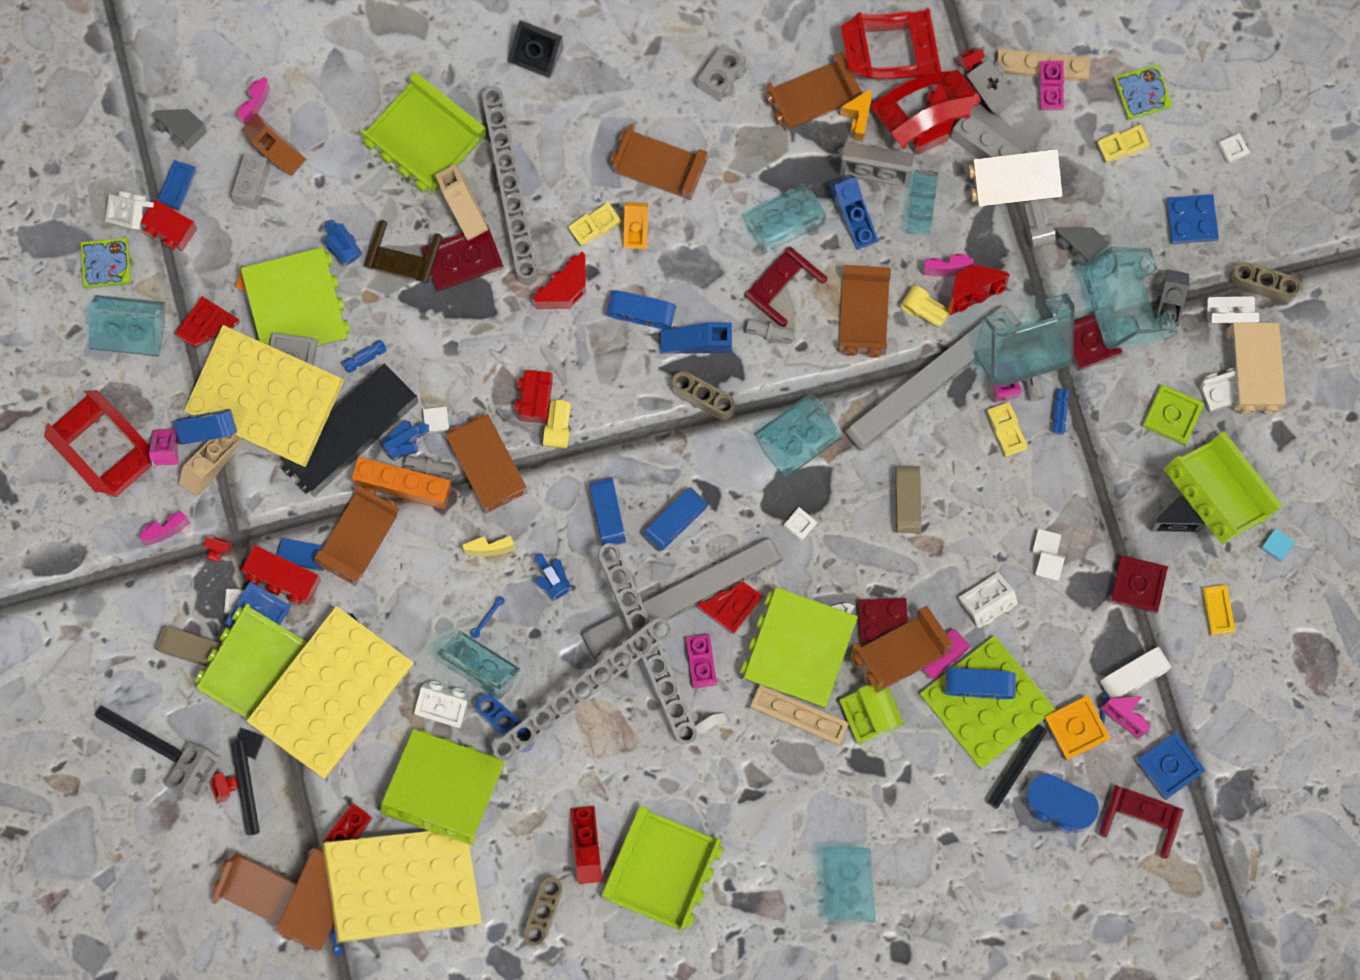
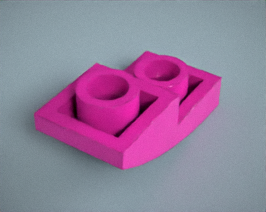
(1051, 85)
(258, 94)
(939, 268)
(156, 533)
(959, 647)
(701, 661)

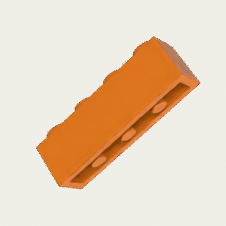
(402, 483)

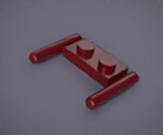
(777, 278)
(1145, 810)

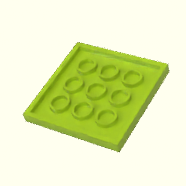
(983, 724)

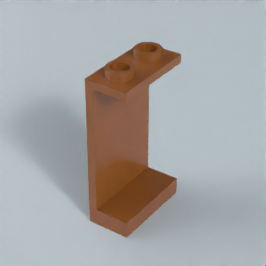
(813, 93)
(658, 163)
(864, 310)
(486, 463)
(357, 535)
(902, 651)
(253, 888)
(309, 910)

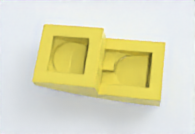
(1124, 144)
(595, 225)
(1007, 429)
(481, 548)

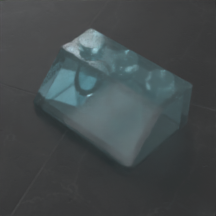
(785, 218)
(126, 325)
(798, 435)
(478, 664)
(848, 885)

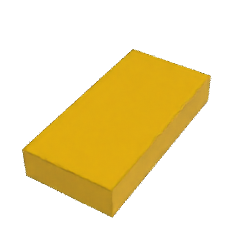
(1218, 610)

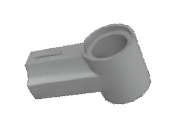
(1039, 229)

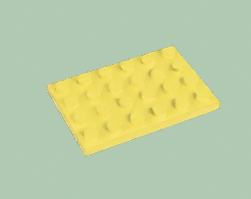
(270, 393)
(330, 692)
(400, 885)

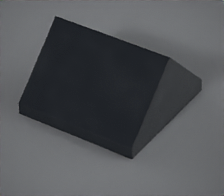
(535, 49)
(1178, 518)

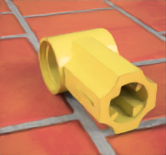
(920, 304)
(557, 431)

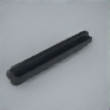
(138, 734)
(1017, 766)
(245, 787)

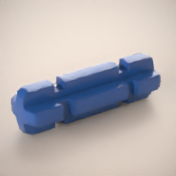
(364, 356)
(1060, 411)

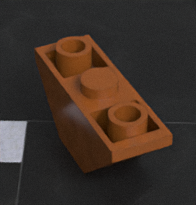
(273, 145)

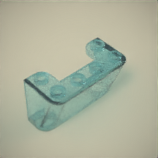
(1121, 298)
(1028, 351)

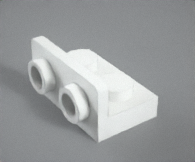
(126, 209)
(1231, 309)
(1220, 390)
(989, 600)
(442, 703)

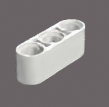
(1136, 674)

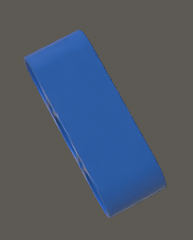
(640, 310)
(205, 427)
(607, 511)
(675, 519)
(980, 683)
(497, 714)

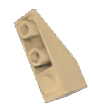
(462, 201)
(207, 463)

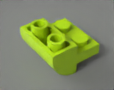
(872, 713)

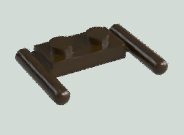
(398, 262)

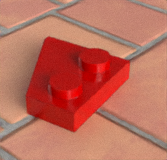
(205, 323)
(731, 606)

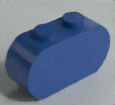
(1061, 803)

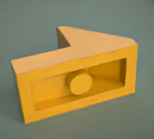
(858, 110)
(635, 225)

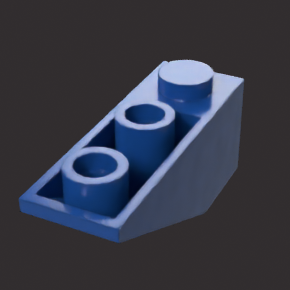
(853, 211)
(698, 339)

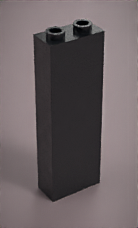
(353, 429)

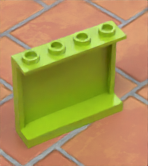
(423, 134)
(296, 297)
(1223, 488)
(799, 647)
(248, 661)
(442, 786)
(662, 870)

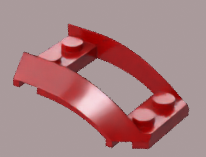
(922, 39)
(904, 129)
(79, 420)

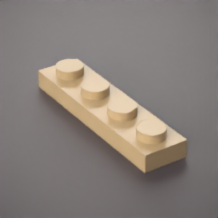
(1028, 64)
(799, 715)

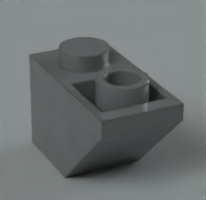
(180, 125)
(1081, 242)
(1173, 295)

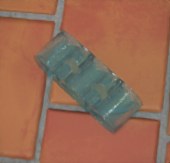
(922, 202)

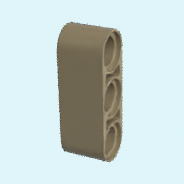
(1276, 279)
(697, 386)
(908, 499)
(185, 646)
(537, 923)

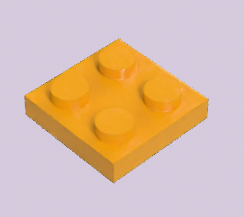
(1077, 728)

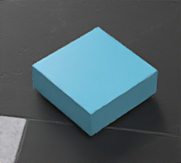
(1278, 545)

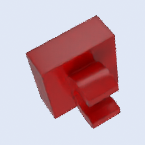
(969, 58)
(218, 547)
(221, 788)

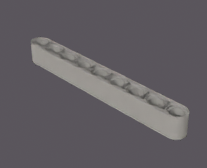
(512, 195)
(920, 387)
(687, 595)
(657, 653)
(570, 691)

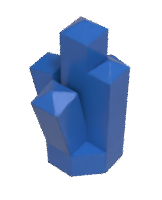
(341, 243)
(404, 439)
(555, 580)

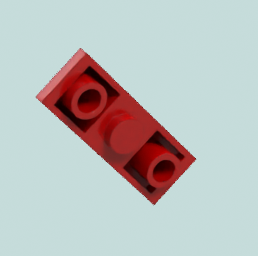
(939, 134)
(564, 286)
(975, 286)

